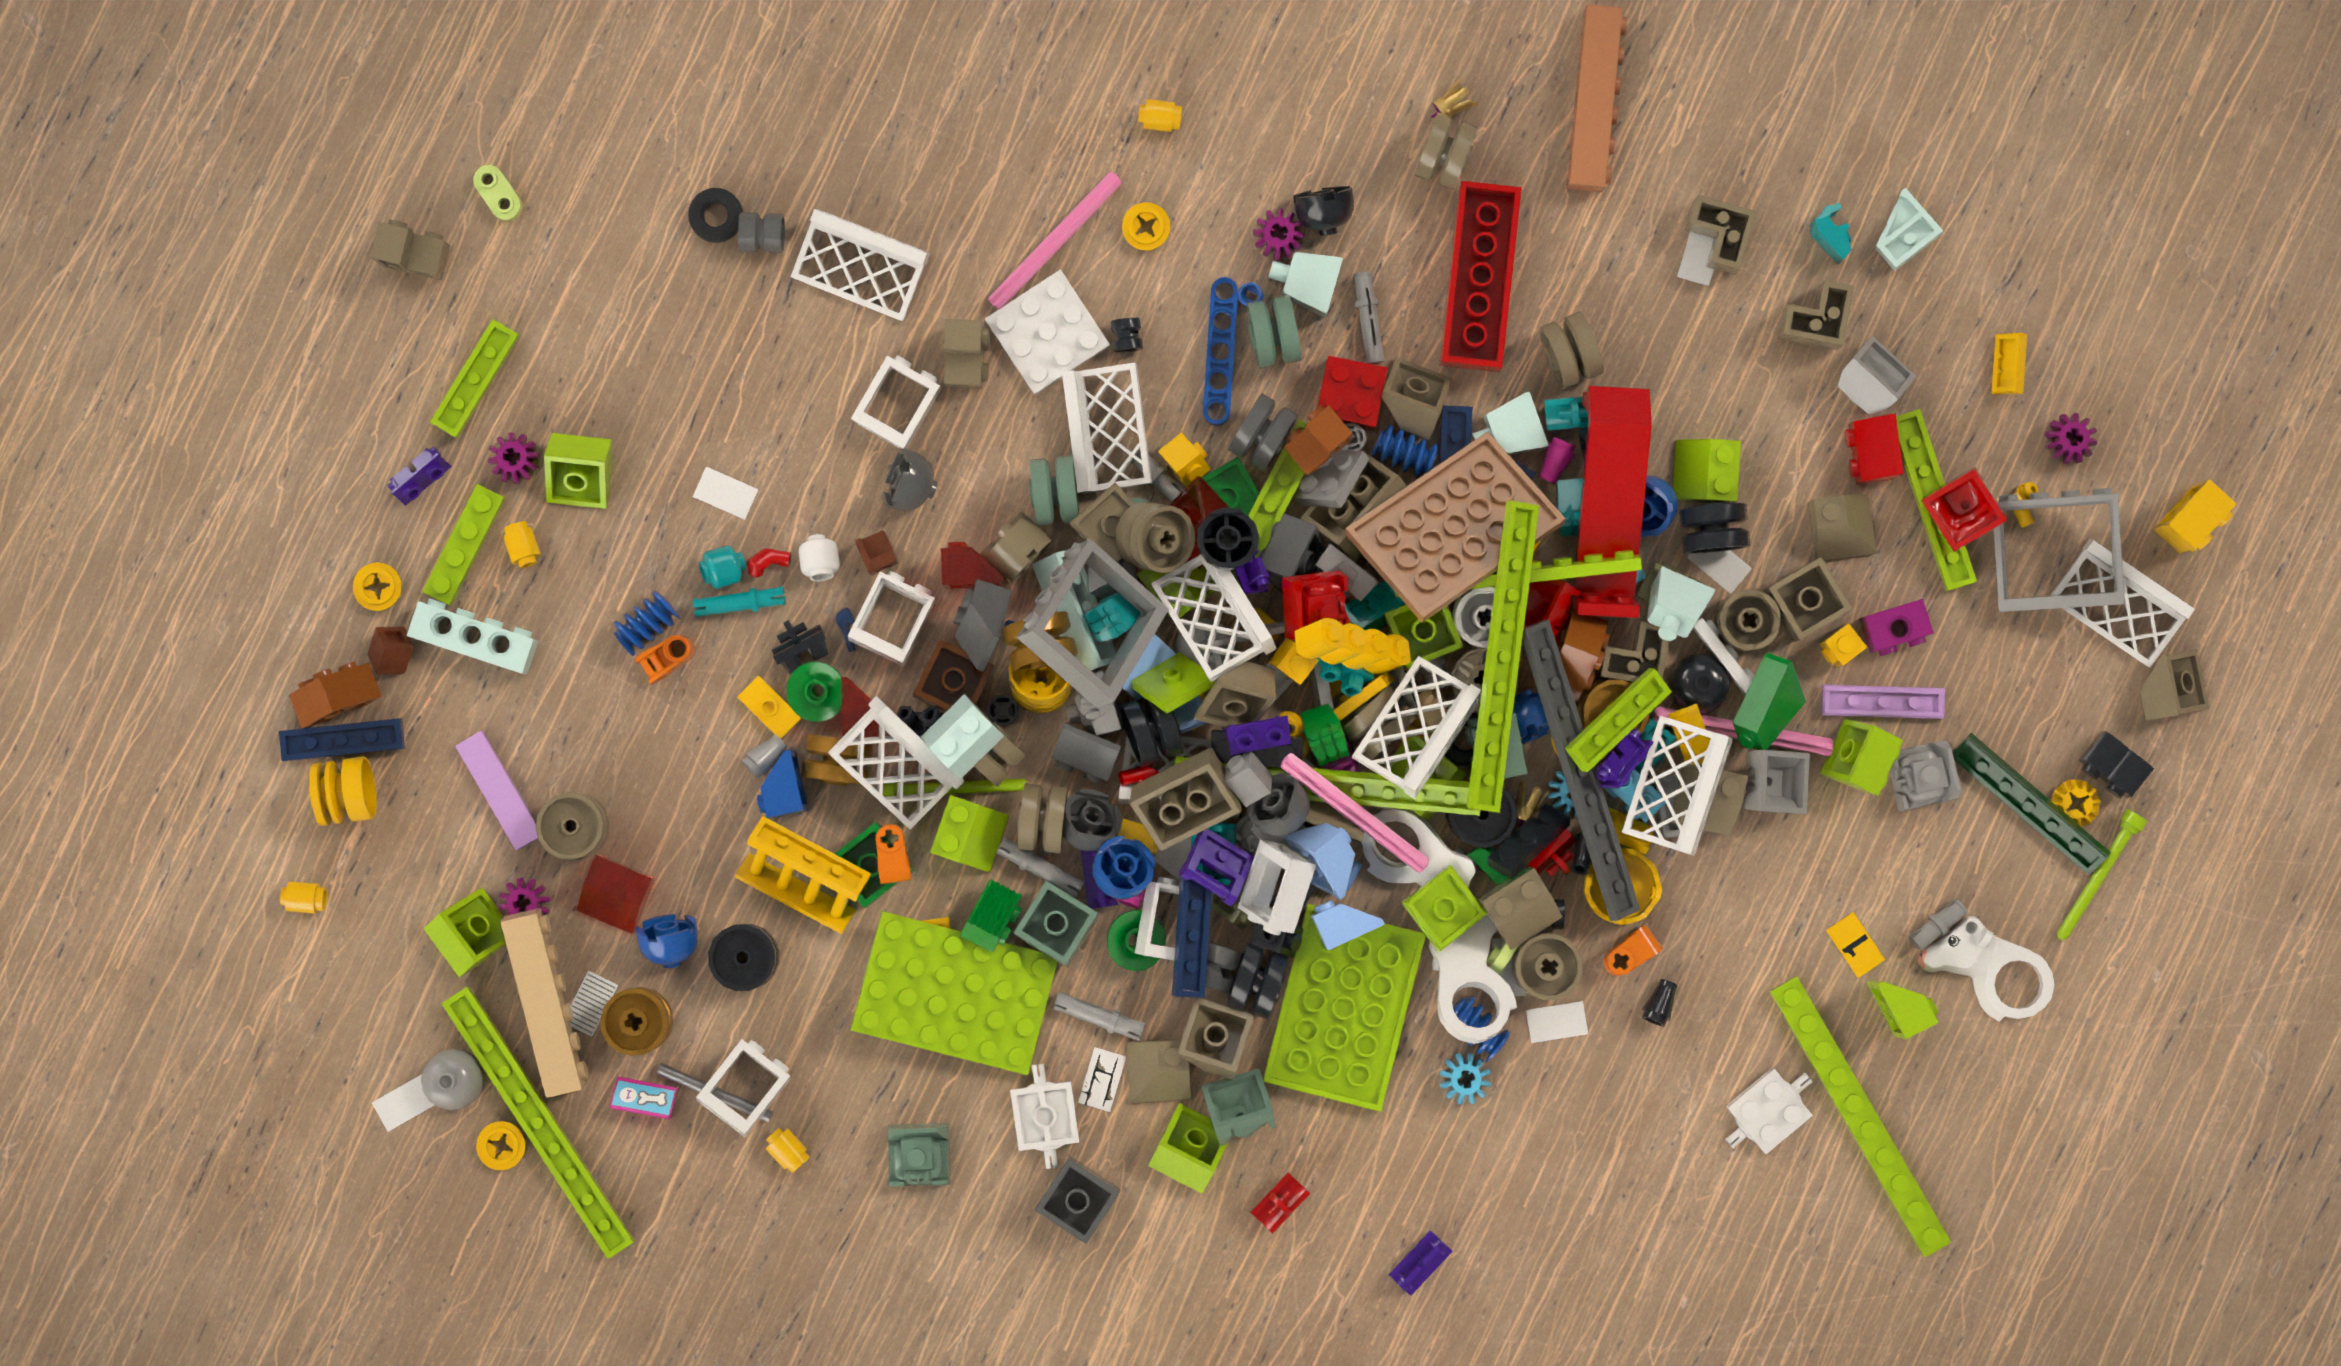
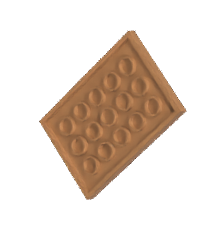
(1448, 526)

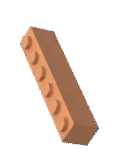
(1595, 98)

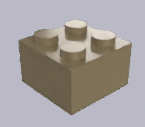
(1808, 599)

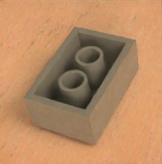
(1371, 489)
(1184, 799)

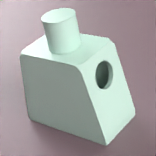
(1308, 280)
(1515, 426)
(1676, 603)

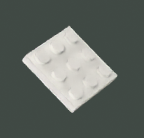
(1047, 332)

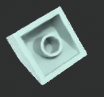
(961, 736)

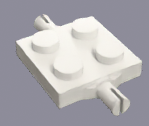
(1769, 1110)
(1044, 1116)

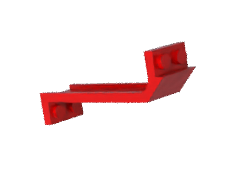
(1612, 495)

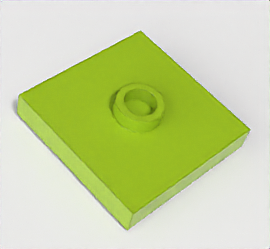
(1172, 682)
(1444, 908)

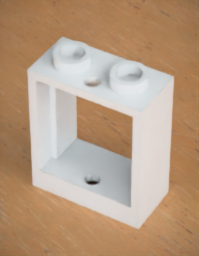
(882, 430)
(878, 646)
(1262, 881)
(1146, 924)
(723, 1111)

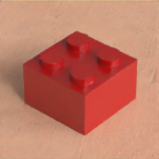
(1353, 390)

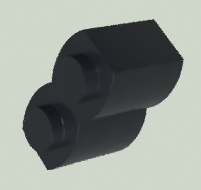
(2116, 765)

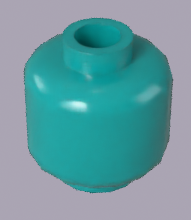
(722, 567)

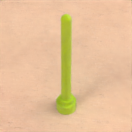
(977, 786)
(2130, 826)

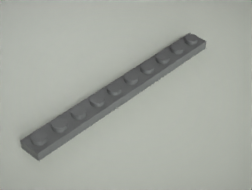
(1583, 786)

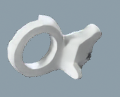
(1430, 845)
(1979, 954)
(1465, 966)

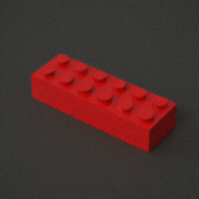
(1480, 276)

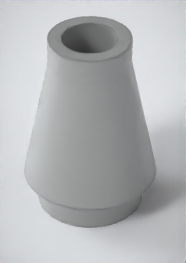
(762, 757)

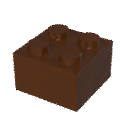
(949, 677)

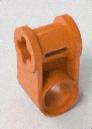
(663, 659)
(894, 860)
(1635, 948)

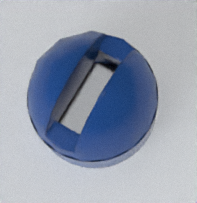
(1254, 289)

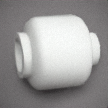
(819, 558)

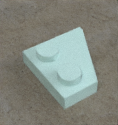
(1906, 231)

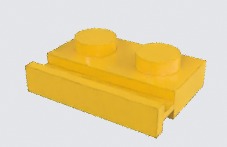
(1372, 687)

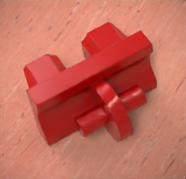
(1552, 854)
(1280, 1202)

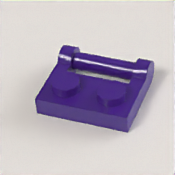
(1223, 859)

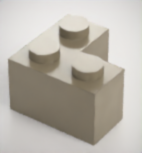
(1728, 226)
(408, 252)
(1823, 325)
(964, 354)
(1629, 665)

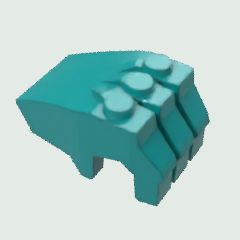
(1831, 238)
(1568, 503)
(1111, 617)

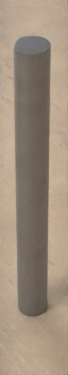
(697, 1085)

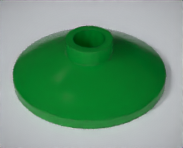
(802, 692)
(1118, 941)

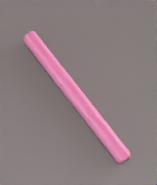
(1054, 240)
(1786, 739)
(1354, 812)

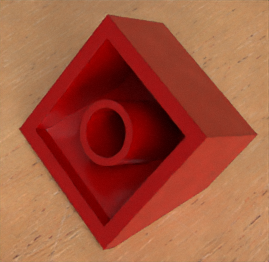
(1874, 449)

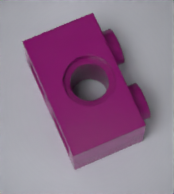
(1912, 617)

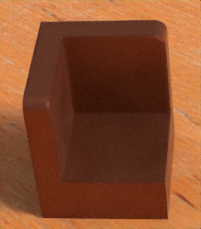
(876, 552)
(390, 650)

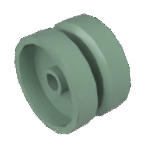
(1271, 332)
(1053, 490)

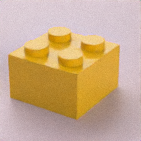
(2195, 517)

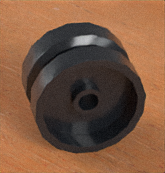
(1714, 524)
(1150, 729)
(1487, 831)
(736, 974)
(1259, 981)

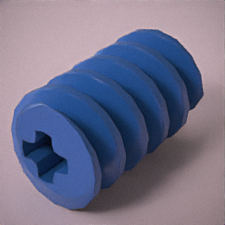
(1405, 451)
(644, 622)
(1472, 1017)

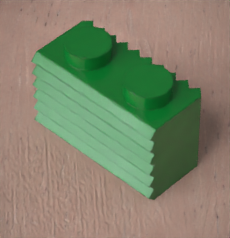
(991, 916)

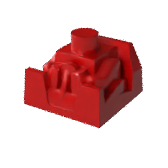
(1964, 509)
(1312, 598)
(1550, 602)

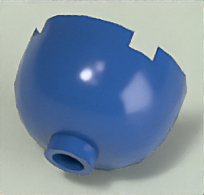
(1659, 506)
(1530, 716)
(1123, 867)
(668, 940)

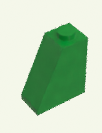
(1769, 703)

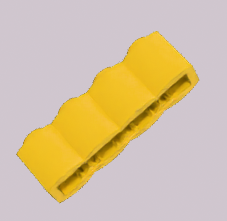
(1352, 646)

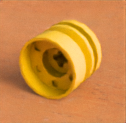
(1039, 696)
(336, 791)

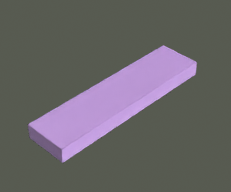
(1883, 701)
(498, 789)

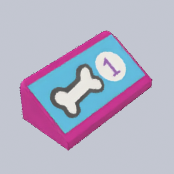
(644, 1098)

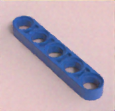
(1225, 337)

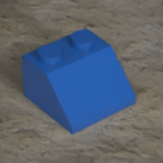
(783, 788)

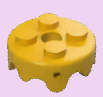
(1644, 881)

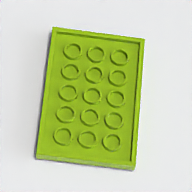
(953, 995)
(1344, 1014)

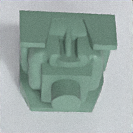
(1238, 1105)
(919, 1154)

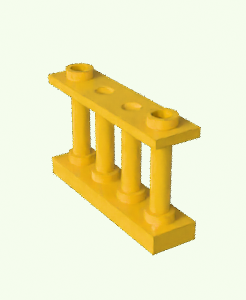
(809, 859)

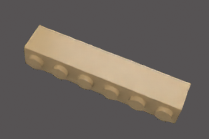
(543, 1002)

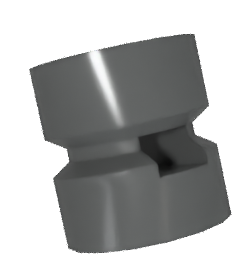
(759, 232)
(1220, 965)

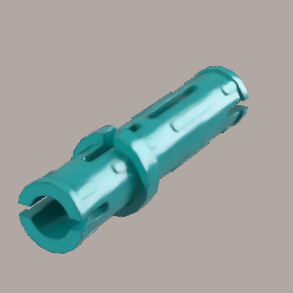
(742, 601)

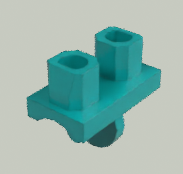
(1565, 413)
(1351, 679)

